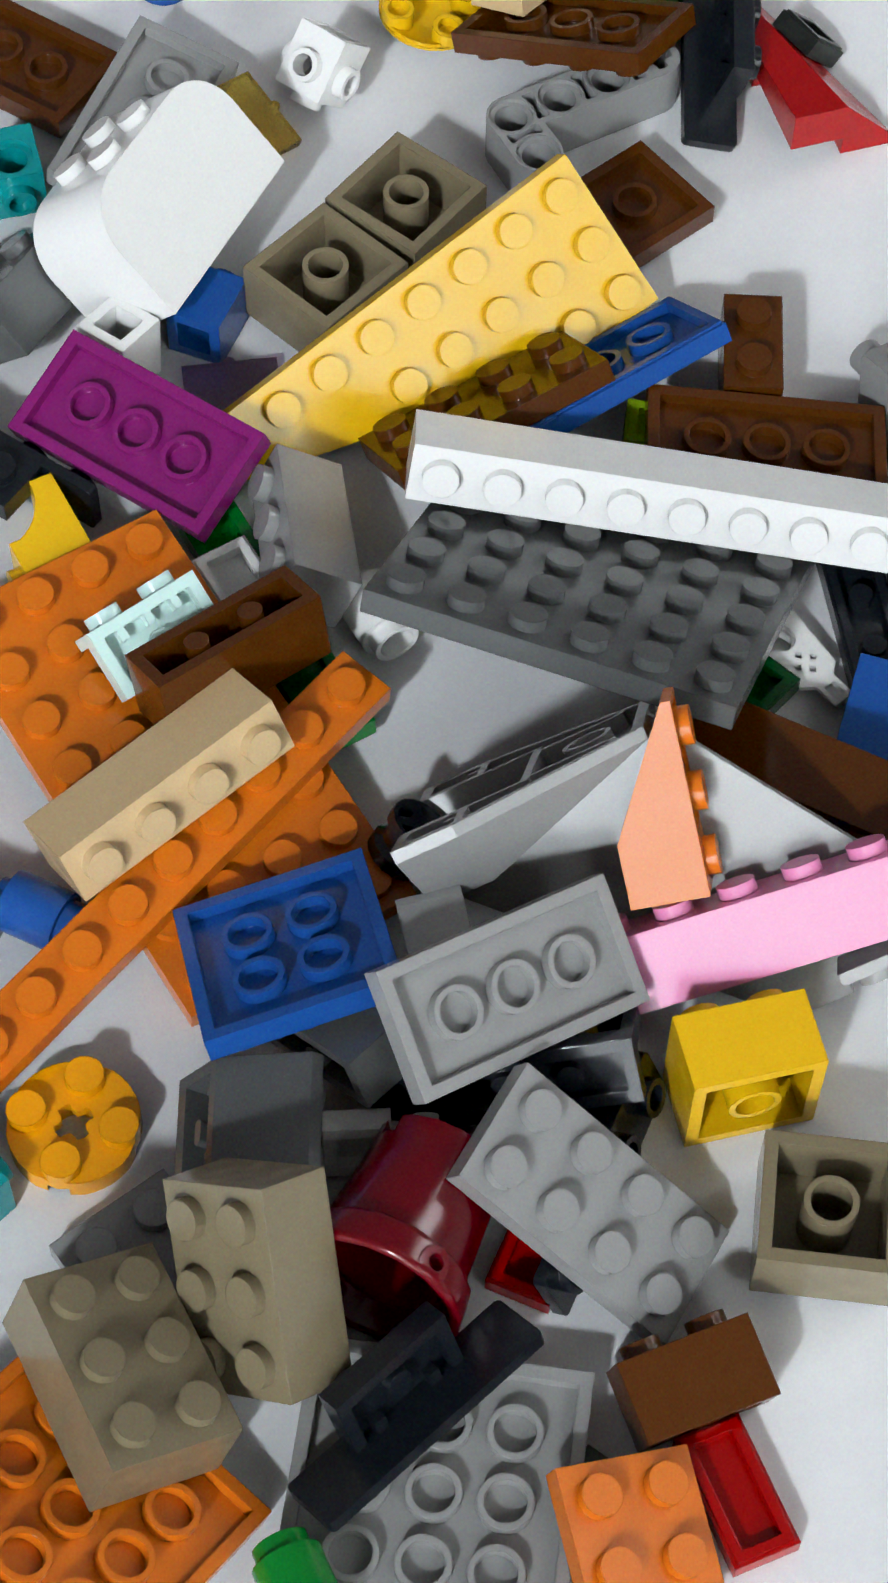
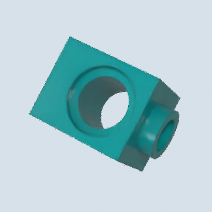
(20, 172)

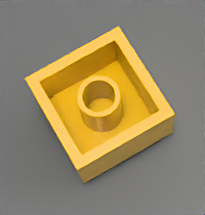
(744, 1066)

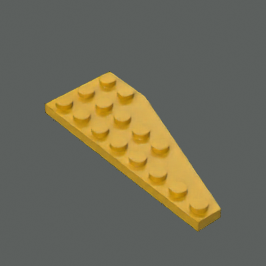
(513, 272)

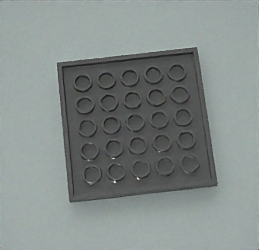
(593, 603)

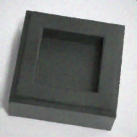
(808, 37)

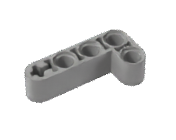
(572, 111)

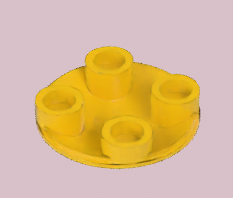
(425, 22)

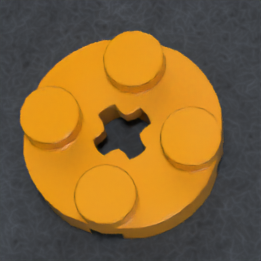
(64, 1162)

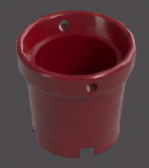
(406, 1228)

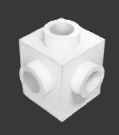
(321, 65)

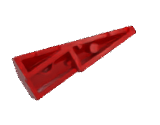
(808, 99)

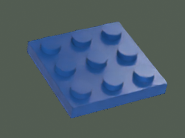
(283, 953)

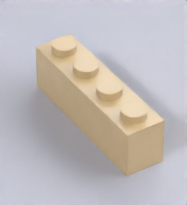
(159, 783)

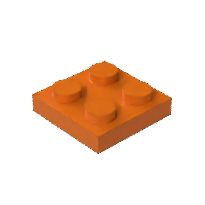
(634, 1520)

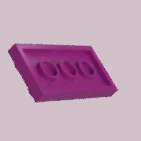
(139, 435)

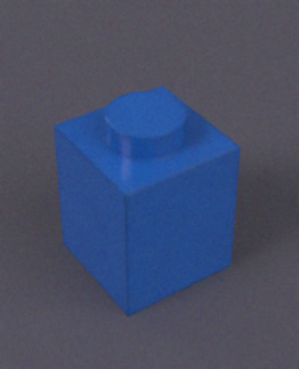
(210, 317)

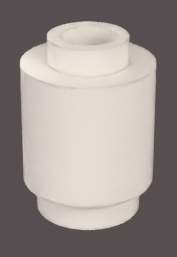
(376, 634)

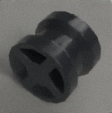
(402, 818)

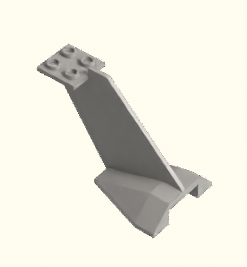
(558, 815)

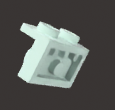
(116, 632)

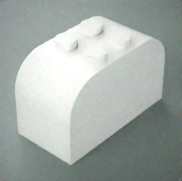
(152, 199)

